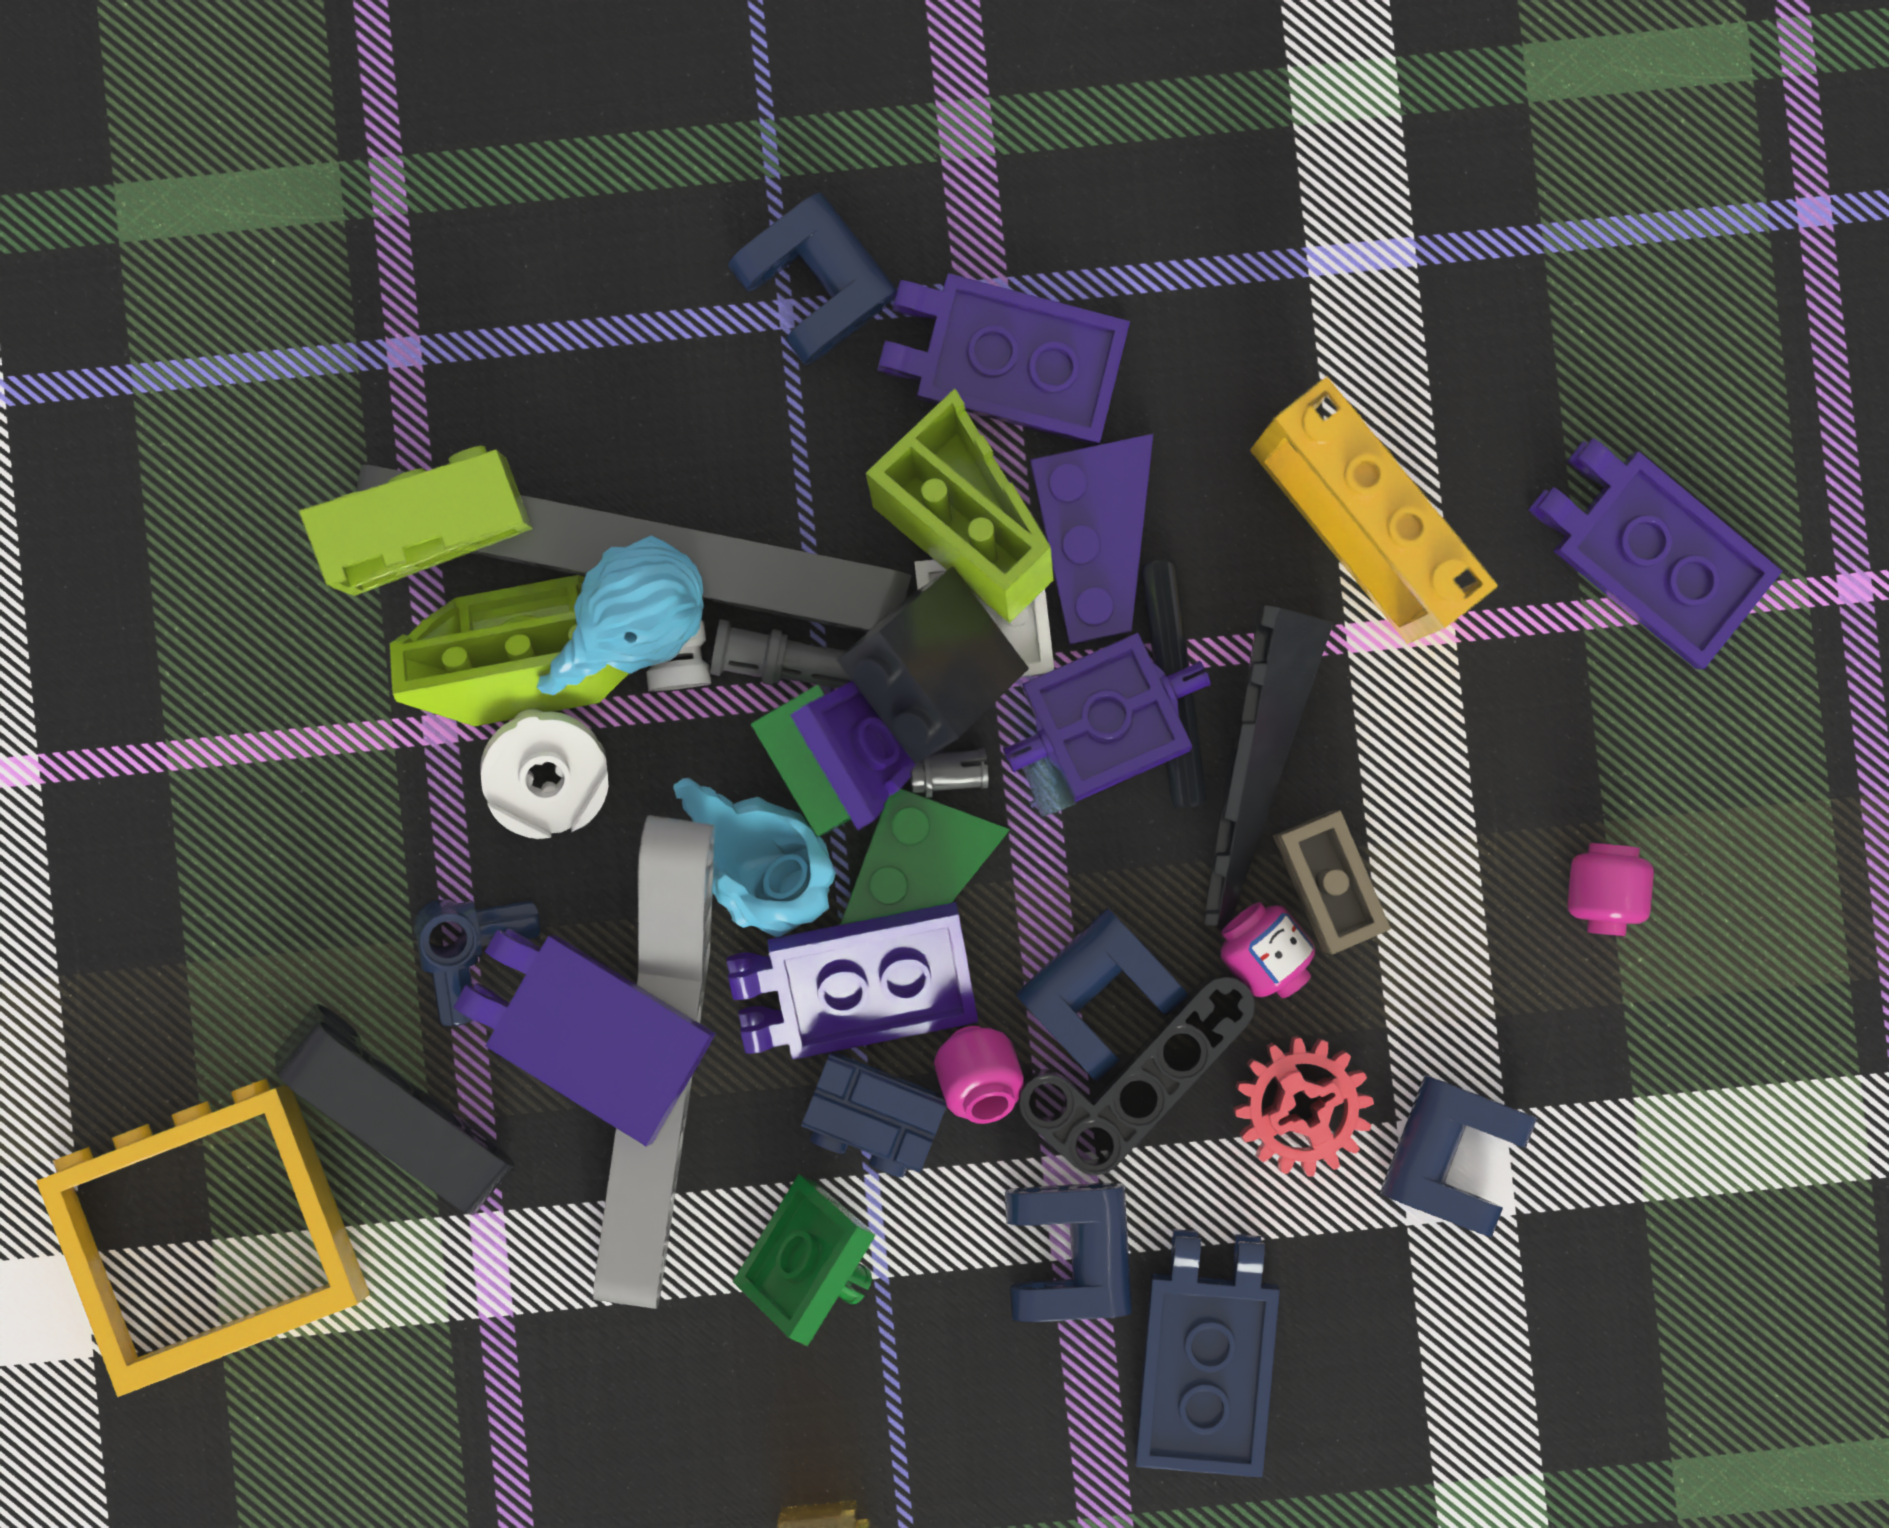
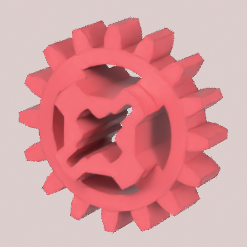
(1316, 1130)

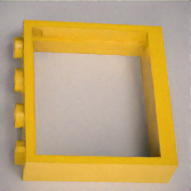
(1370, 514)
(314, 1197)

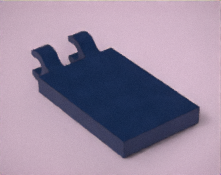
(1208, 1363)

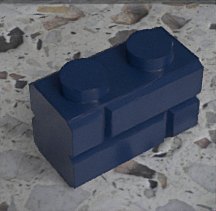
(873, 1114)

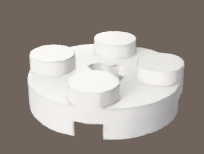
(537, 739)

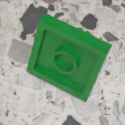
(806, 1261)

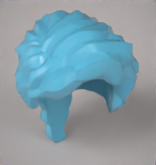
(630, 613)
(766, 860)

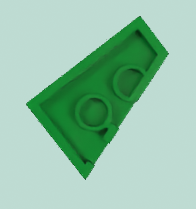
(919, 857)

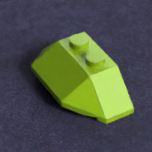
(487, 651)

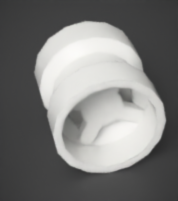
(682, 673)

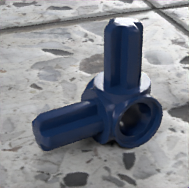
(452, 962)

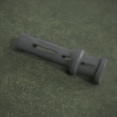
(775, 657)

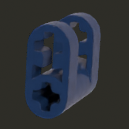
(837, 261)
(1082, 973)
(1430, 1145)
(1097, 1248)

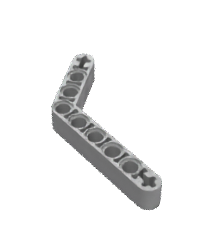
(673, 966)

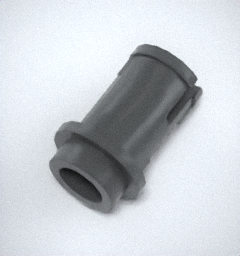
(950, 772)

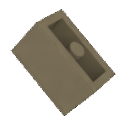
(1332, 882)

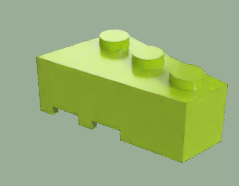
(962, 510)
(415, 521)

